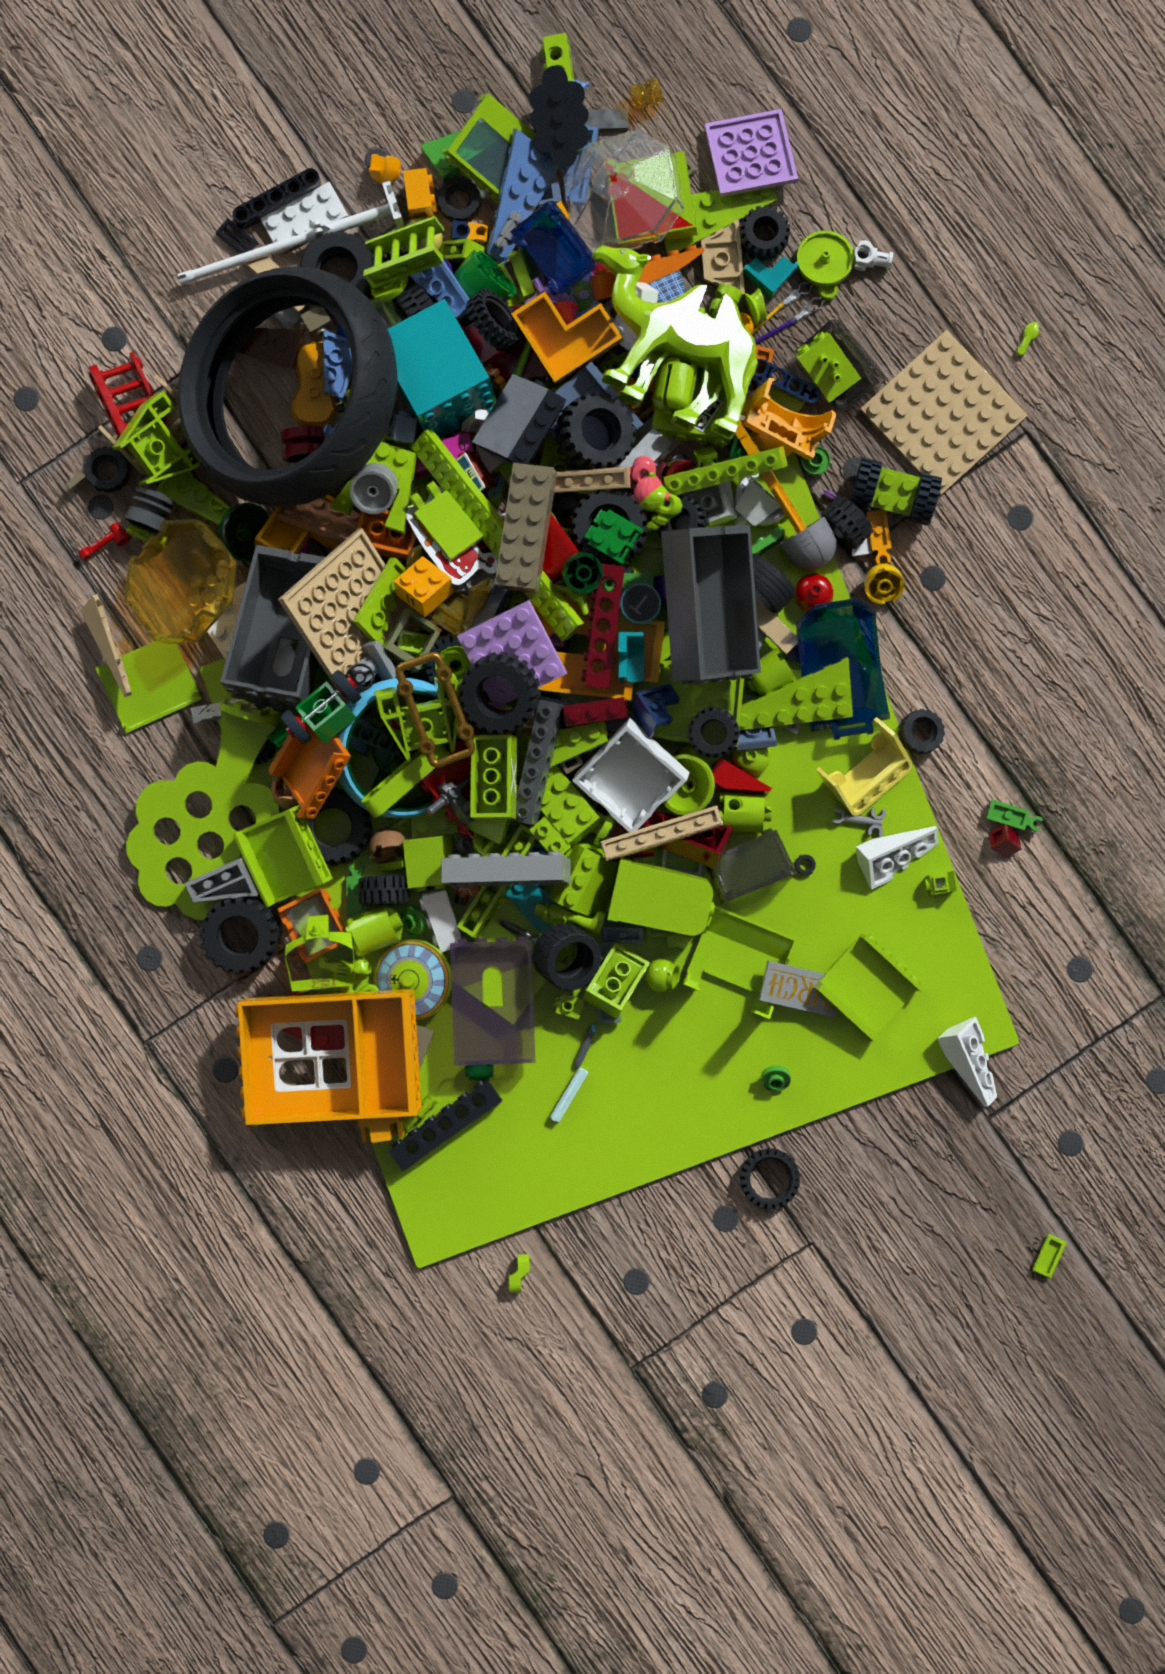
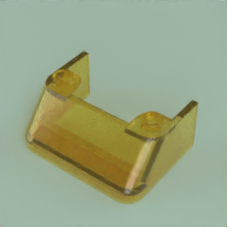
(458, 610)

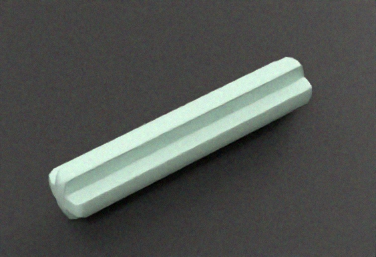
(569, 1094)

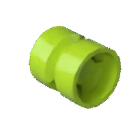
(724, 289)

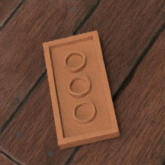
(320, 519)

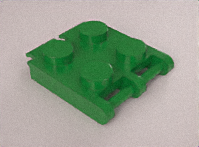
(612, 535)

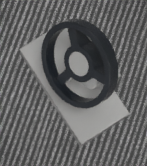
(374, 662)

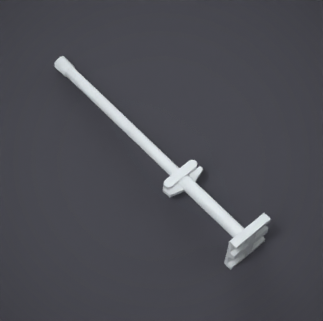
(319, 229)

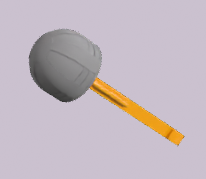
(811, 545)

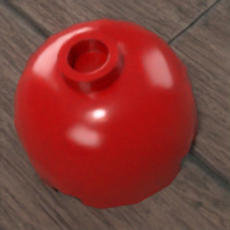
(813, 590)

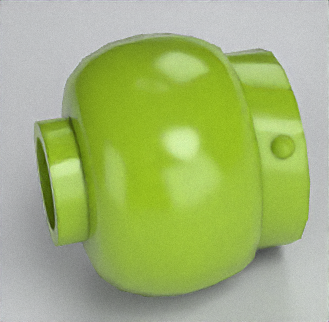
(662, 975)

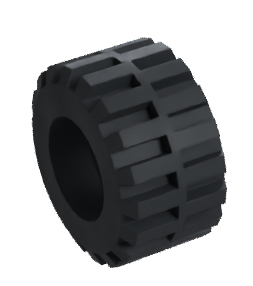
(764, 217)
(413, 300)
(698, 516)
(848, 522)
(713, 714)
(383, 890)

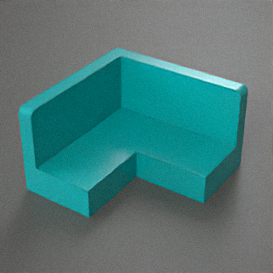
(770, 280)
(631, 657)

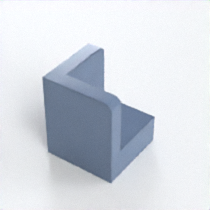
(551, 194)

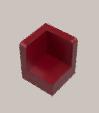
(1005, 841)

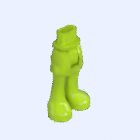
(559, 914)

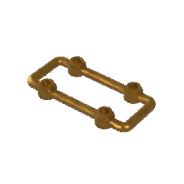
(405, 689)

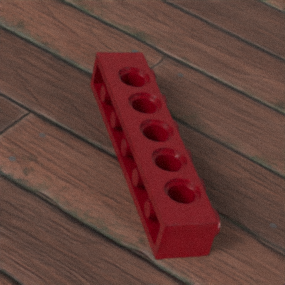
(602, 679)

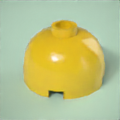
(883, 583)

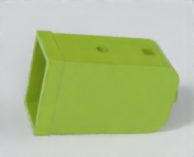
(660, 898)

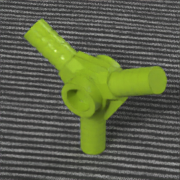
(576, 597)

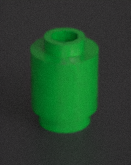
(479, 1072)

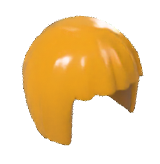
(384, 168)

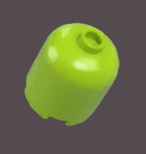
(773, 675)

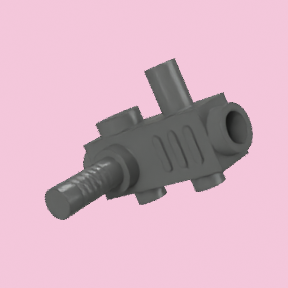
(451, 796)

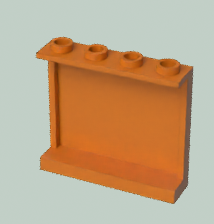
(310, 769)

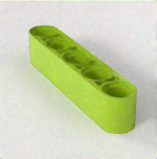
(400, 781)

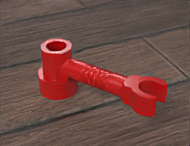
(116, 533)

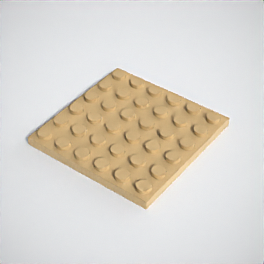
(943, 411)
(331, 597)

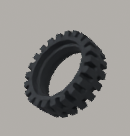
(789, 1193)

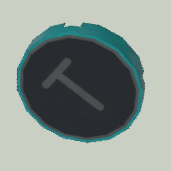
(640, 603)

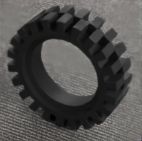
(479, 308)

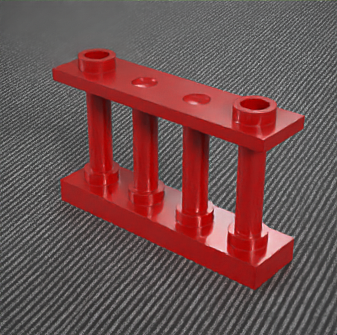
(107, 395)

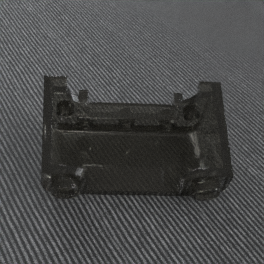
(868, 370)
(751, 866)

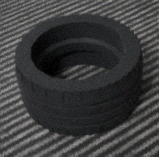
(771, 585)

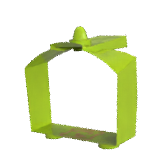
(319, 928)

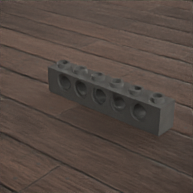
(538, 761)

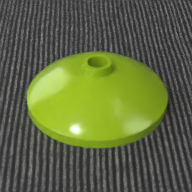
(694, 799)

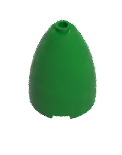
(482, 272)

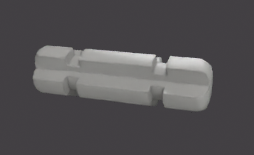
(505, 233)

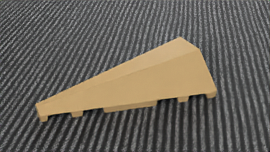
(97, 621)

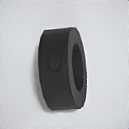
(800, 870)

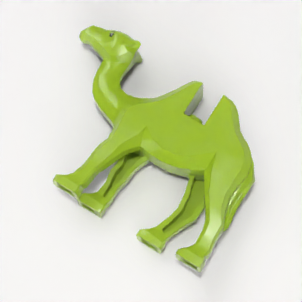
(678, 330)

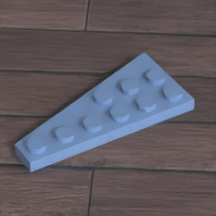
(521, 188)

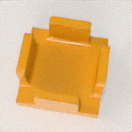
(381, 1128)

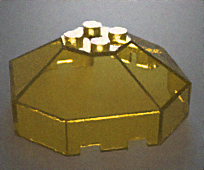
(167, 581)

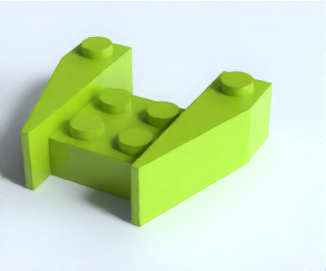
(153, 442)
(436, 717)

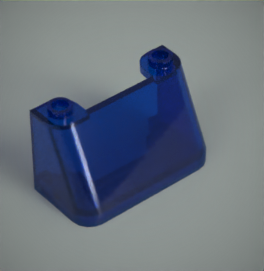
(555, 247)

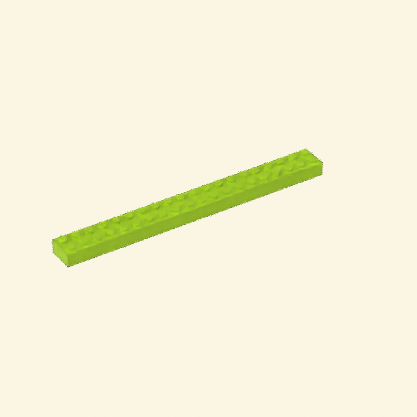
(464, 491)

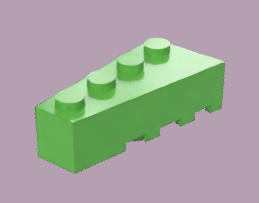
(433, 154)

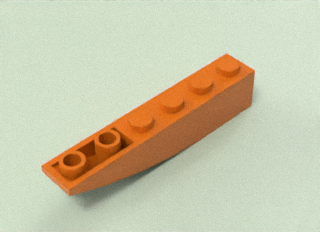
(655, 269)

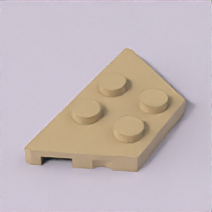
(723, 257)

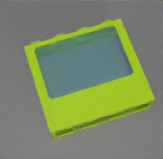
(484, 144)

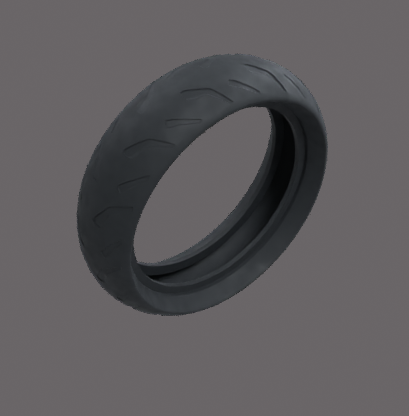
(209, 361)

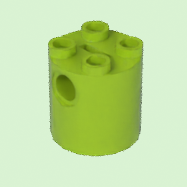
(744, 811)
(374, 929)

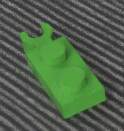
(1011, 816)
(352, 892)

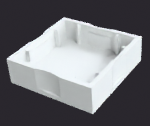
(631, 776)

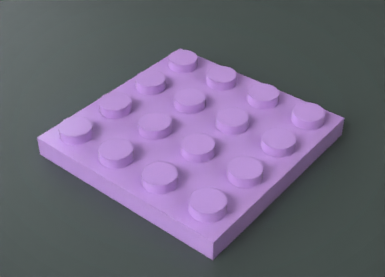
(751, 153)
(517, 633)

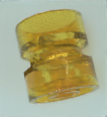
(639, 93)

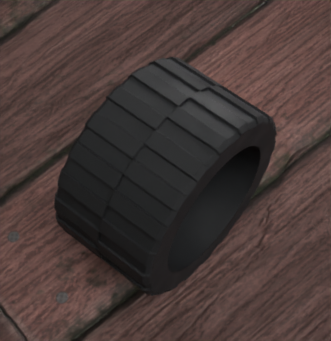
(583, 967)

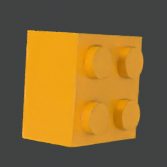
(418, 193)
(423, 586)

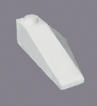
(888, 854)

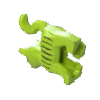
(346, 968)

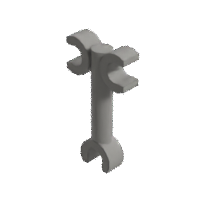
(875, 821)

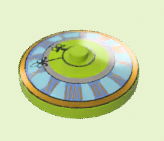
(417, 967)

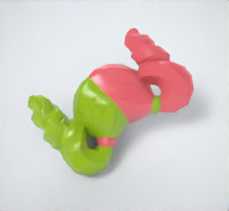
(652, 494)

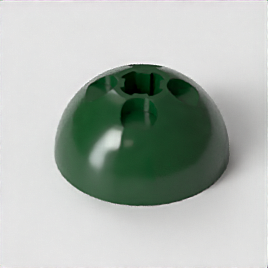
(239, 529)

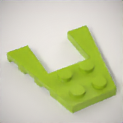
(403, 465)

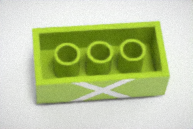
(493, 777)

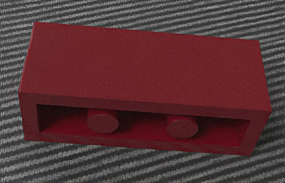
(595, 711)

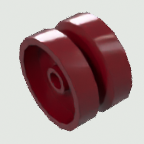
(301, 442)

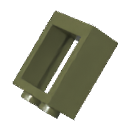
(397, 654)

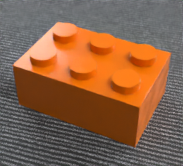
(385, 541)

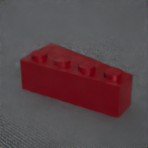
(702, 848)

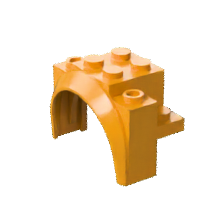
(777, 426)

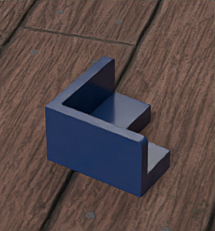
(650, 707)

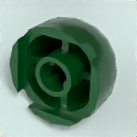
(582, 572)

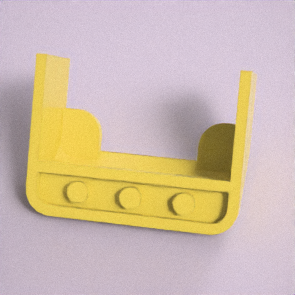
(871, 776)

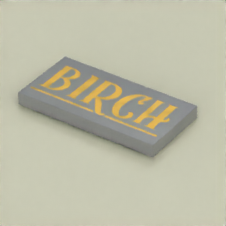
(794, 989)

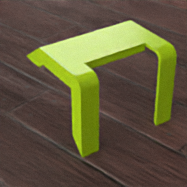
(738, 953)

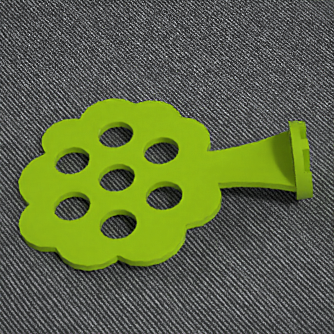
(242, 738)

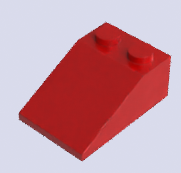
(731, 778)

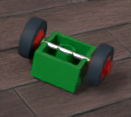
(323, 710)

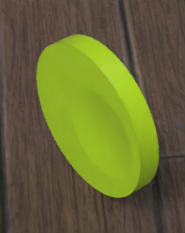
(825, 258)

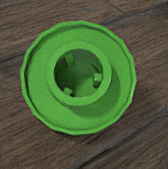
(818, 464)
(413, 920)
(775, 1078)

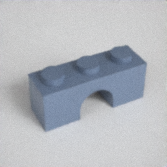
(403, 426)

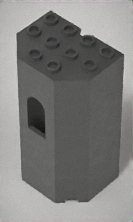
(711, 603)
(258, 631)

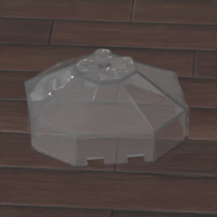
(635, 207)

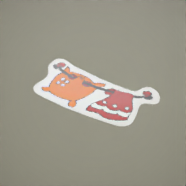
(464, 565)

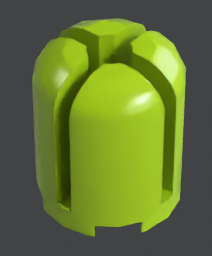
(674, 385)

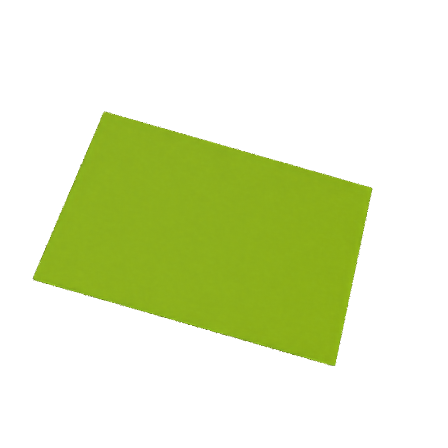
(684, 1063)

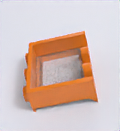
(295, 919)

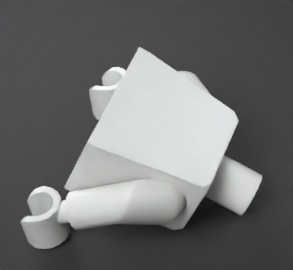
(756, 504)

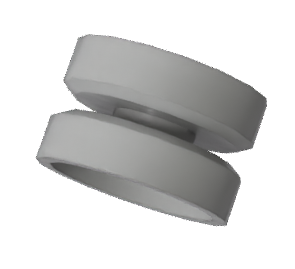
(363, 492)

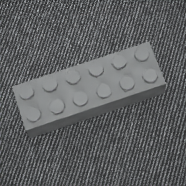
(506, 871)

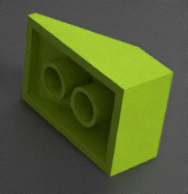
(616, 980)

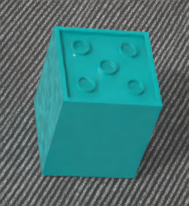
(439, 371)

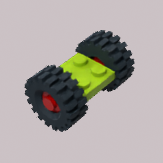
(896, 491)

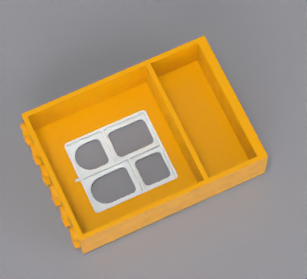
(377, 1053)

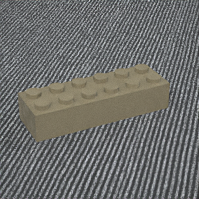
(525, 528)

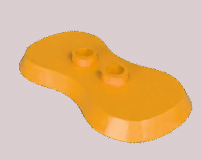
(310, 403)

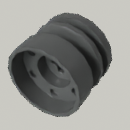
(150, 509)

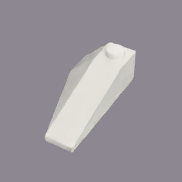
(965, 1052)

